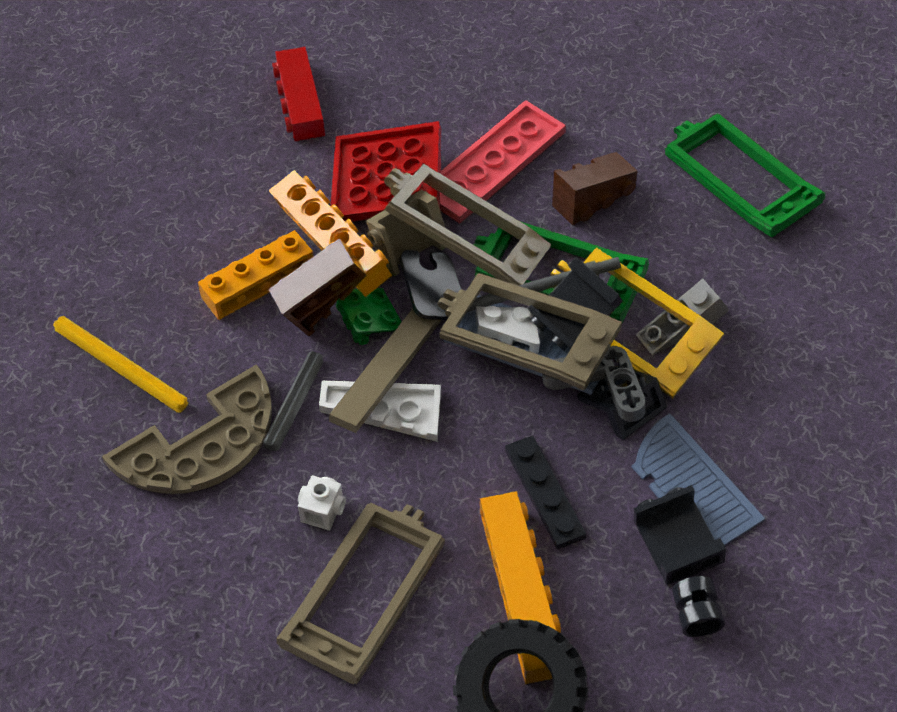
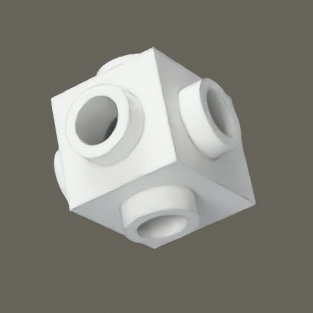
(320, 502)

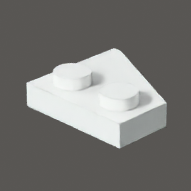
(508, 325)

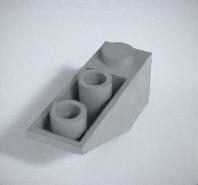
(668, 330)

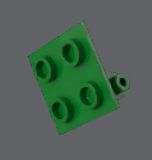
(368, 314)

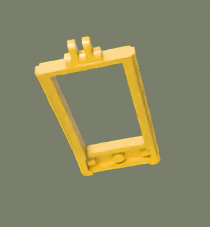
(691, 348)

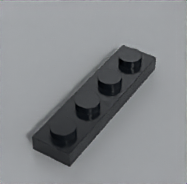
(545, 492)

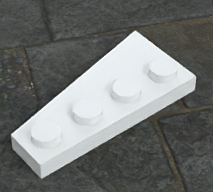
(404, 408)

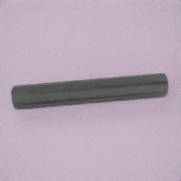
(293, 401)

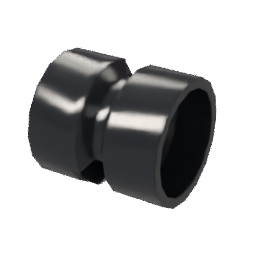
(697, 605)

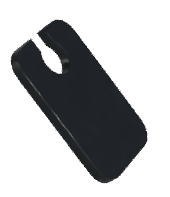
(426, 285)

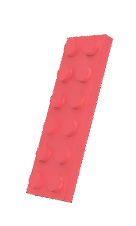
(500, 155)

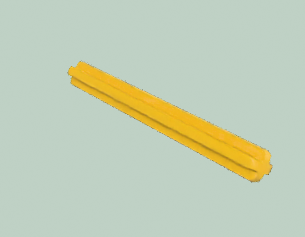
(121, 364)

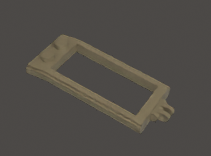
(518, 263)
(580, 361)
(331, 651)

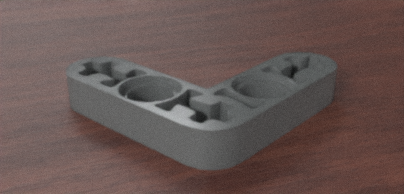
(607, 371)

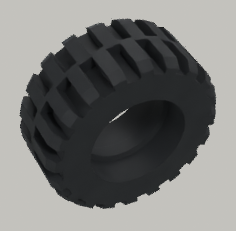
(514, 638)

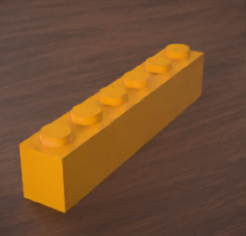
(518, 571)

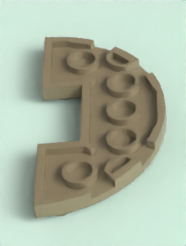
(209, 452)

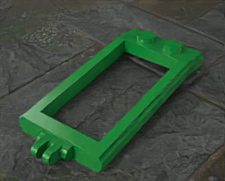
(773, 218)
(497, 244)

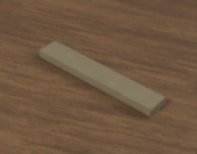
(382, 372)

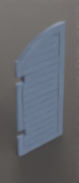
(679, 461)

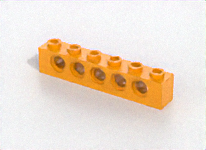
(326, 225)

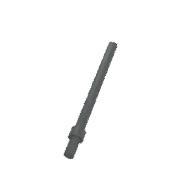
(548, 282)

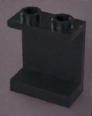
(581, 288)
(678, 535)

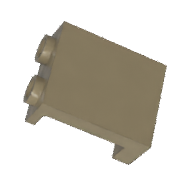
(395, 236)

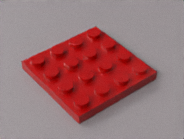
(370, 156)

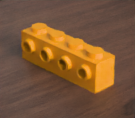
(253, 275)

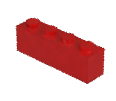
(299, 94)

